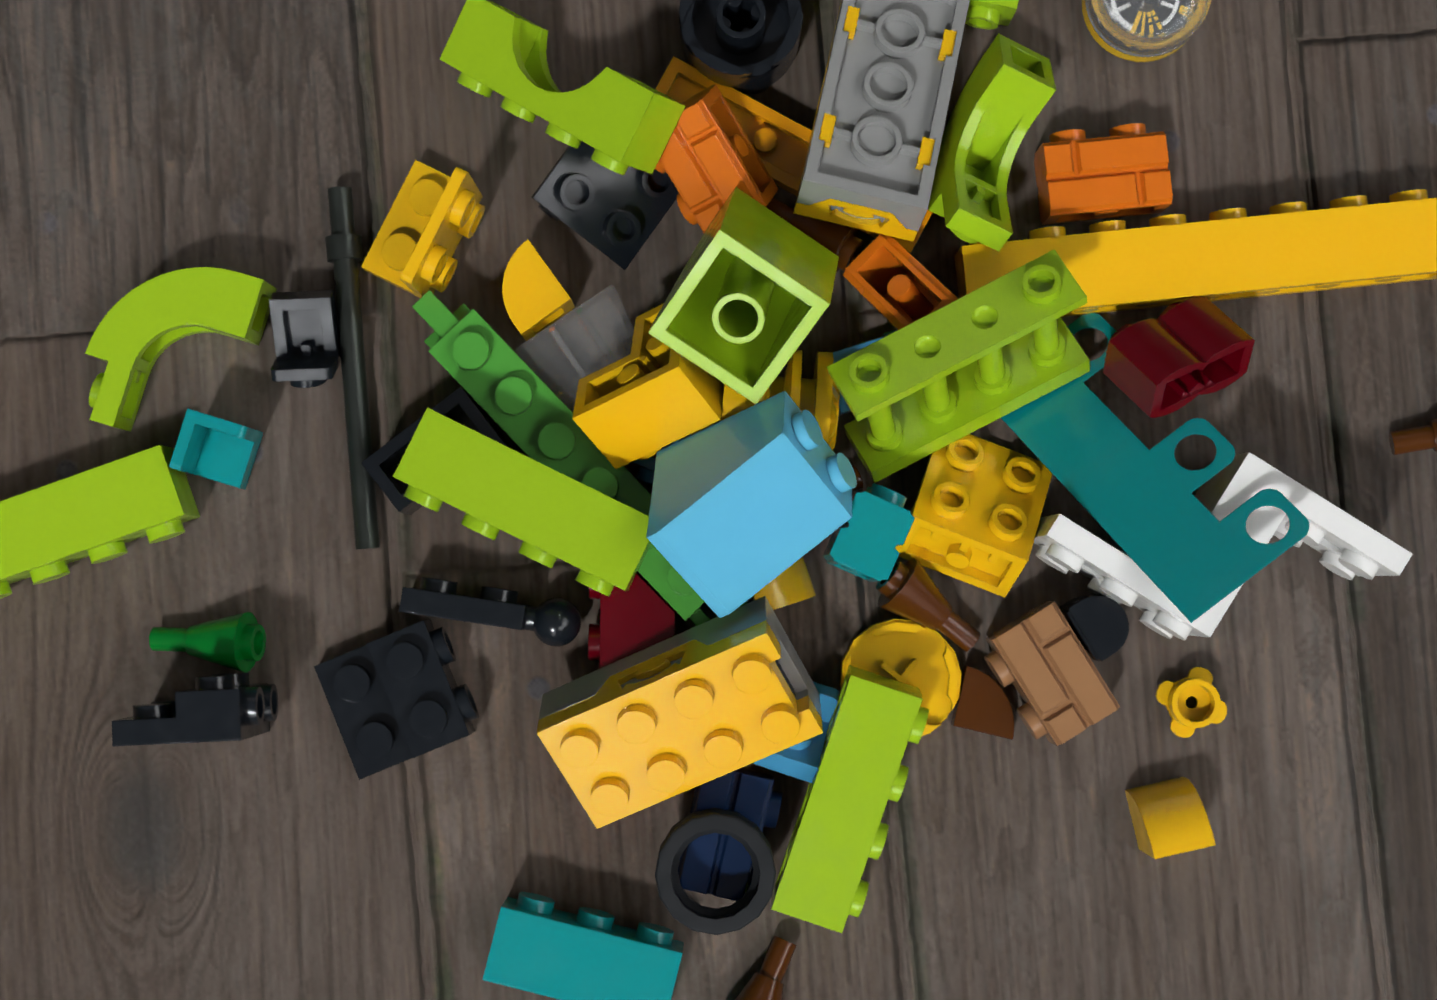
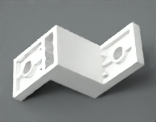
(1344, 541)

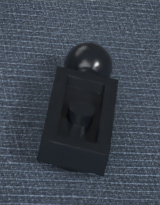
(553, 621)

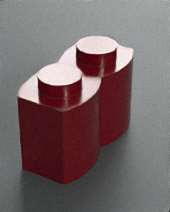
(1177, 356)

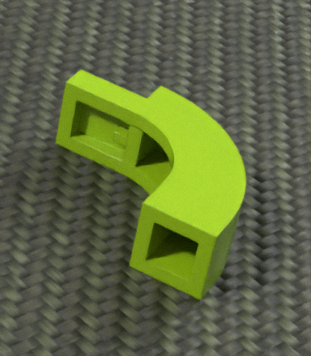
(983, 138)
(159, 315)

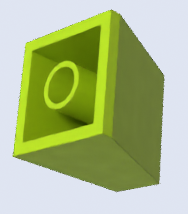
(747, 296)

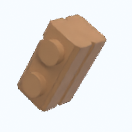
(1050, 673)

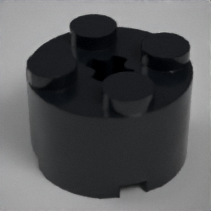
(742, 59)

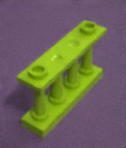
(962, 366)

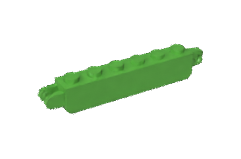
(541, 426)

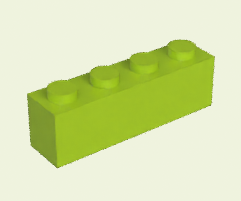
(525, 500)
(92, 516)
(847, 799)

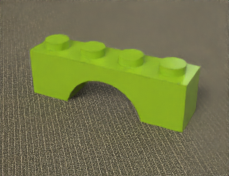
(611, 113)

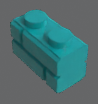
(869, 538)

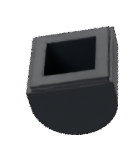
(1098, 624)

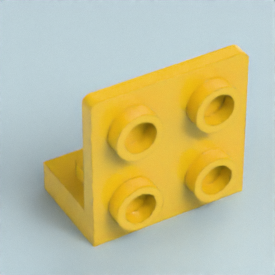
(425, 229)
(977, 513)

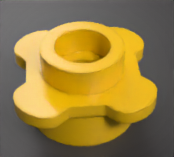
(1208, 707)

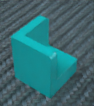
(216, 449)

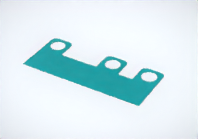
(1147, 495)

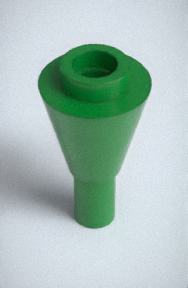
(226, 641)

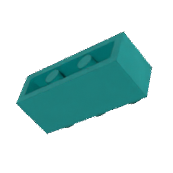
(580, 953)

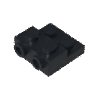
(397, 697)
(215, 711)

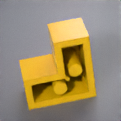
(645, 399)

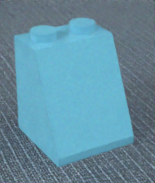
(747, 500)

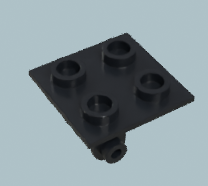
(605, 207)

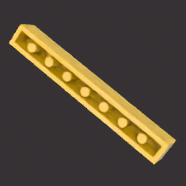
(1229, 254)

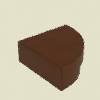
(983, 705)

